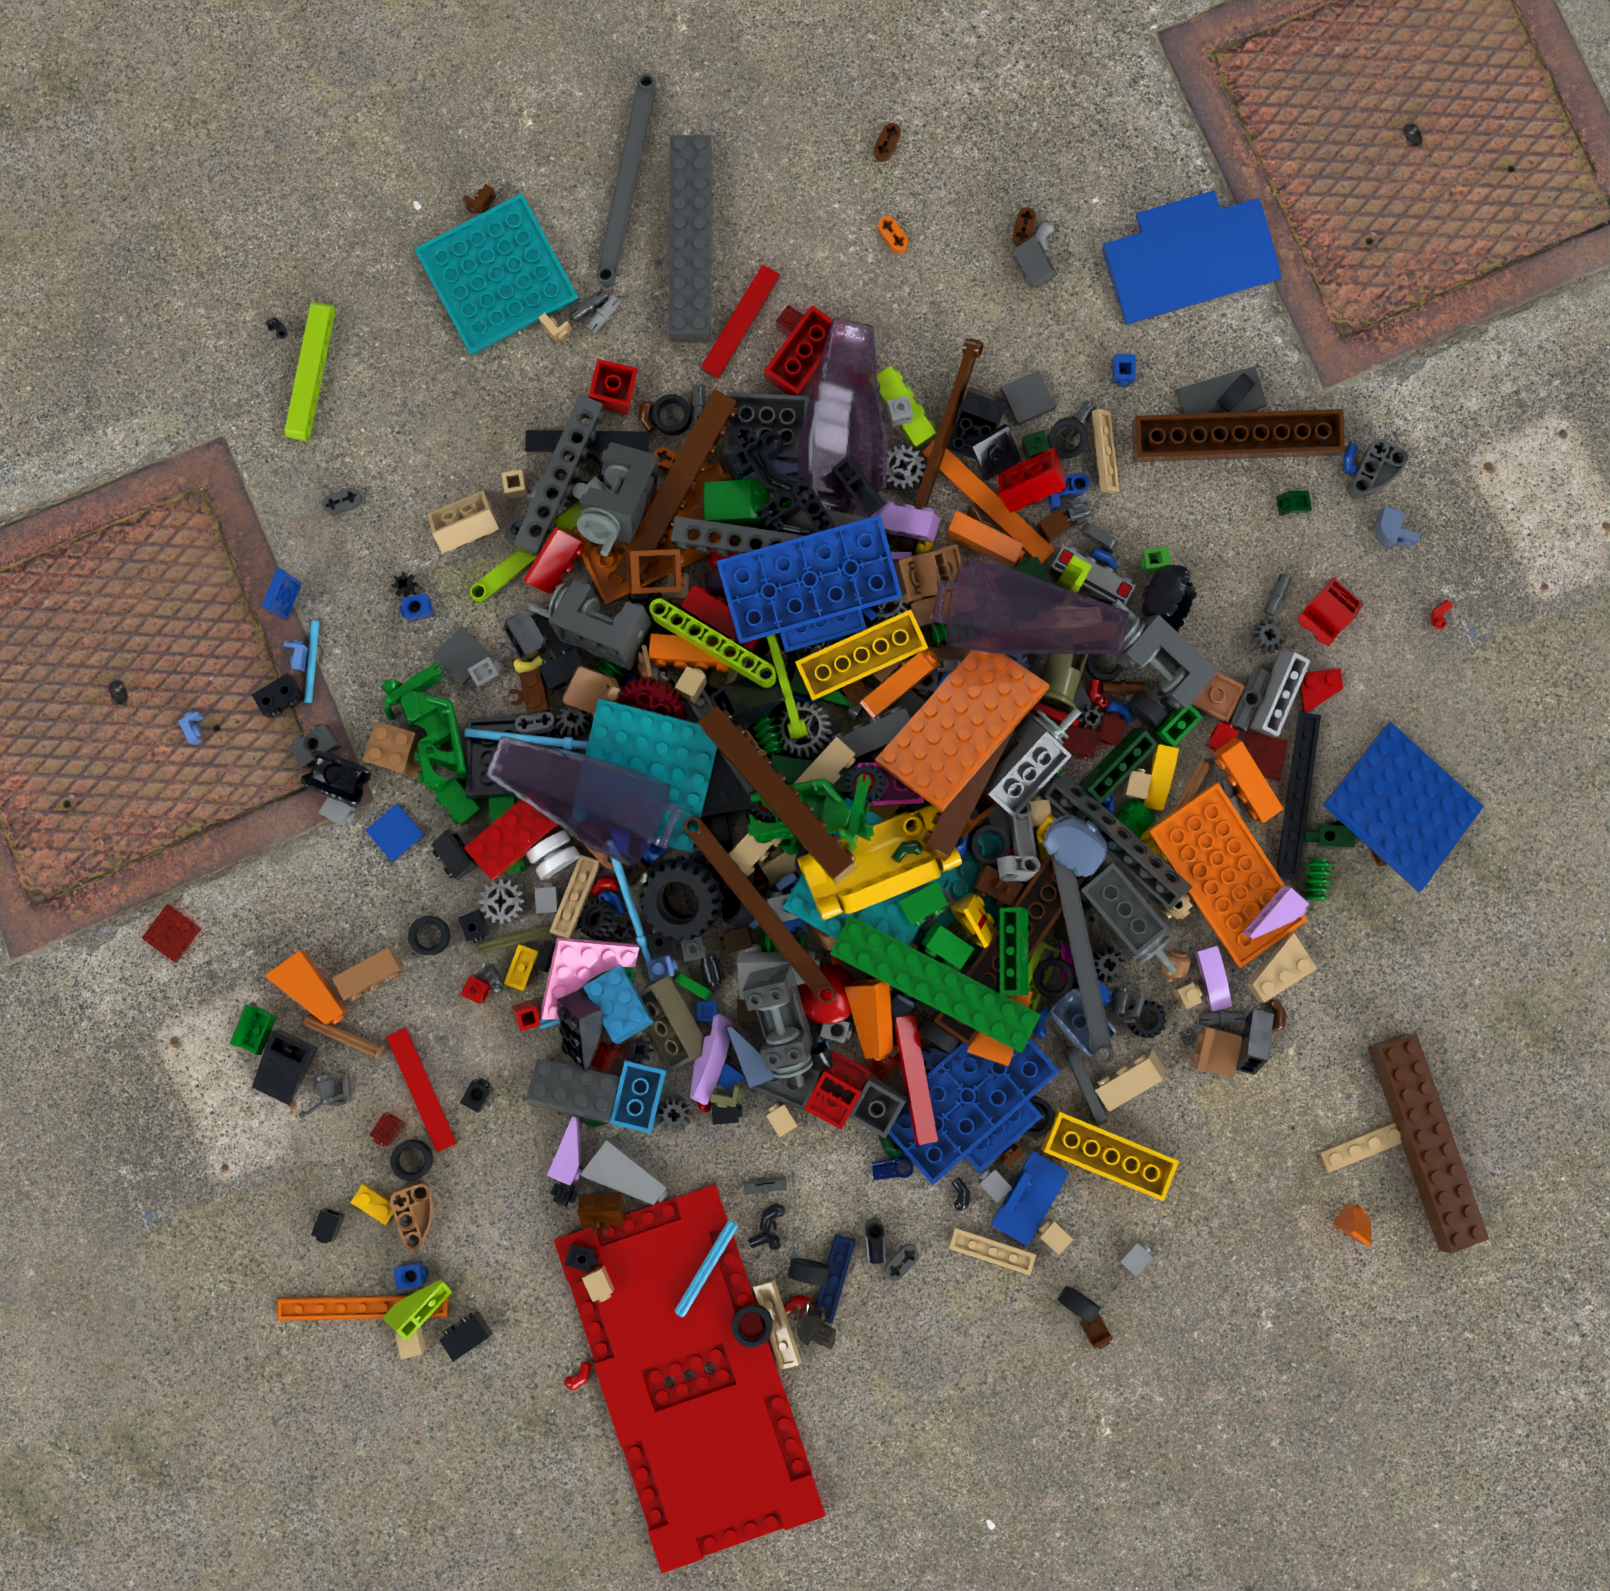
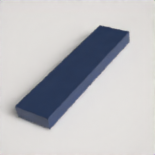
(838, 1262)

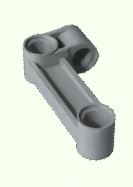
(1014, 867)

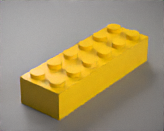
(861, 655)
(1110, 1155)

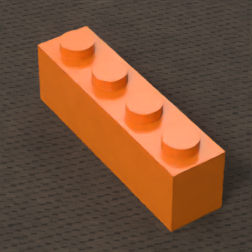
(680, 653)
(1247, 780)

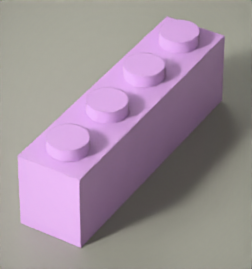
(906, 521)

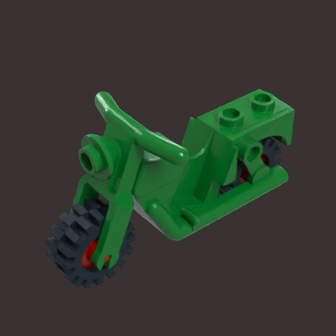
(863, 787)

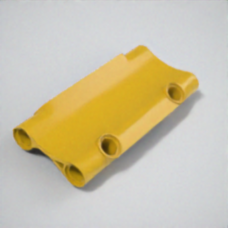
(876, 872)

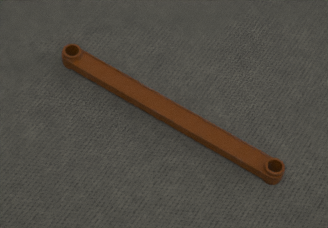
(971, 350)
(760, 909)

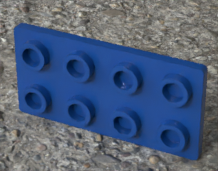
(1030, 1198)

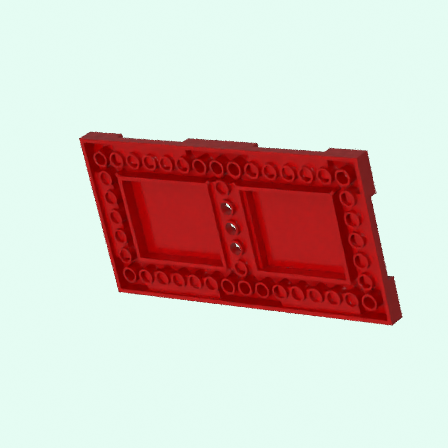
(713, 1452)

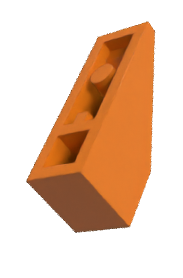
(1355, 1223)

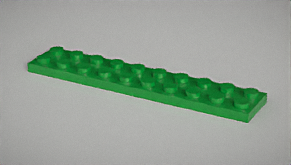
(935, 984)

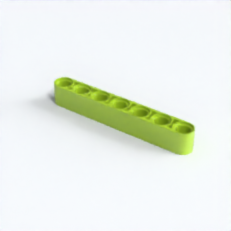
(310, 371)
(707, 634)

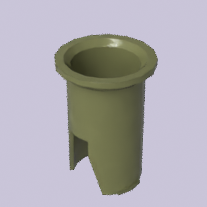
(1063, 676)

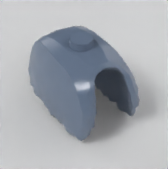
(1076, 844)
(1070, 1018)

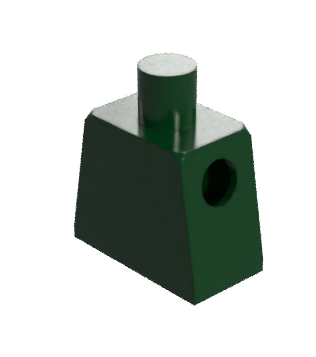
(1340, 837)

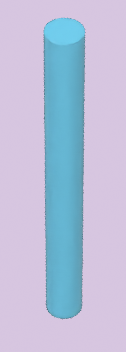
(311, 663)

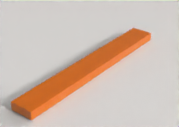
(992, 505)
(343, 1307)

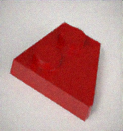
(1319, 687)

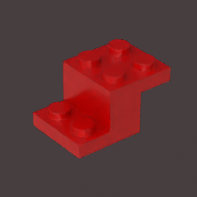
(1329, 612)
(837, 1090)

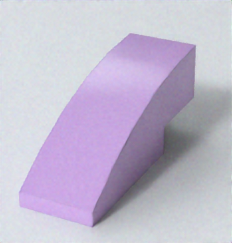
(1213, 978)

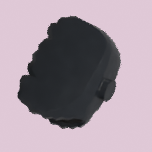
(1169, 595)
(336, 778)

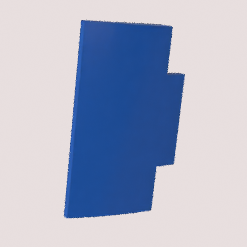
(1190, 256)
(810, 584)
(976, 1109)

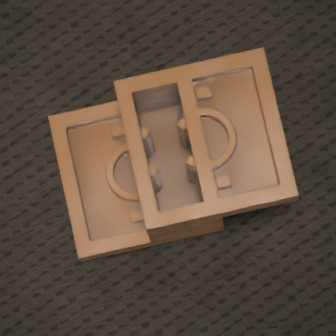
(920, 572)
(393, 749)

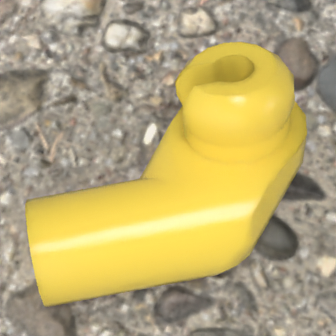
(521, 666)

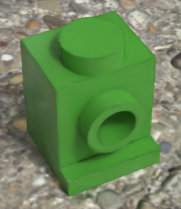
(1159, 555)

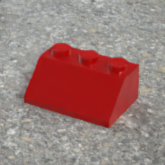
(1031, 480)
(555, 560)

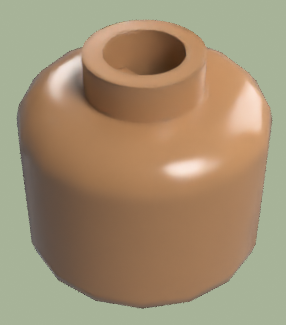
(1181, 961)

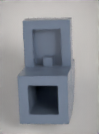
(1389, 529)

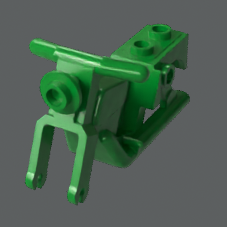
(435, 716)

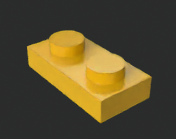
(521, 967)
(373, 1204)

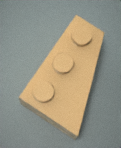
(1282, 969)
(1130, 1080)

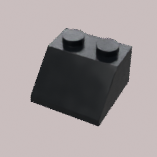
(451, 851)

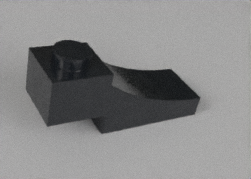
(859, 486)

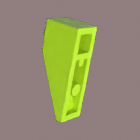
(416, 1308)

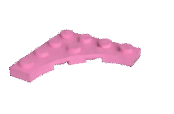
(577, 963)

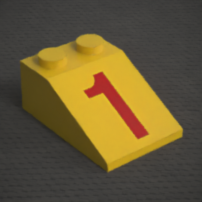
(974, 919)

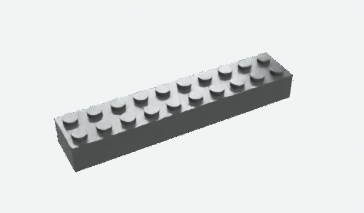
(690, 238)

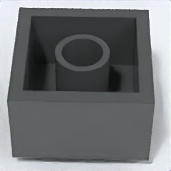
(878, 1107)

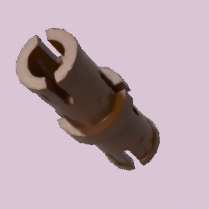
(1121, 687)

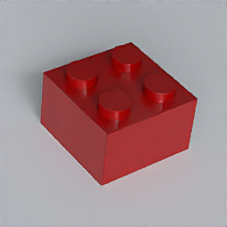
(613, 386)

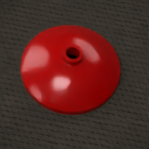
(834, 1011)

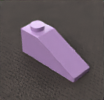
(1280, 910)
(568, 1157)

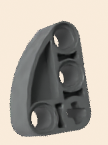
(1382, 467)

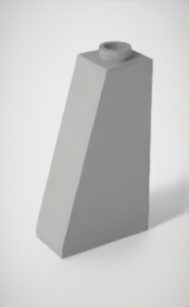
(757, 961)
(624, 1173)

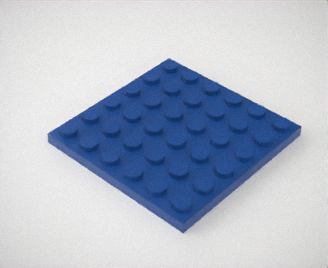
(1403, 806)

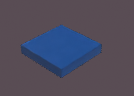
(395, 832)

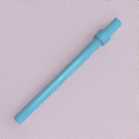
(567, 743)
(641, 938)

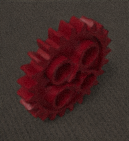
(652, 697)

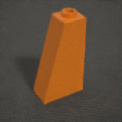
(984, 539)
(900, 683)
(307, 986)
(872, 1016)
(991, 1049)

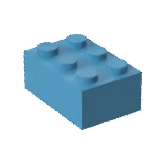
(620, 1004)
(638, 1096)

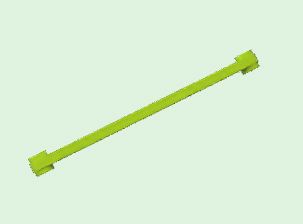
(519, 560)
(797, 726)

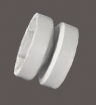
(552, 855)

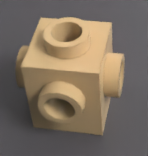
(1176, 913)

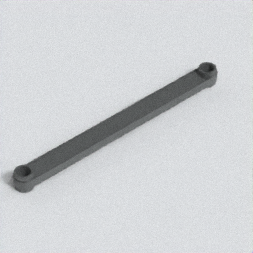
(626, 180)
(1083, 960)

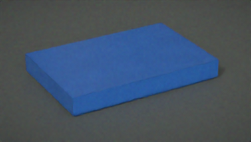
(281, 594)

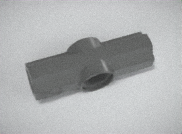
(1255, 687)

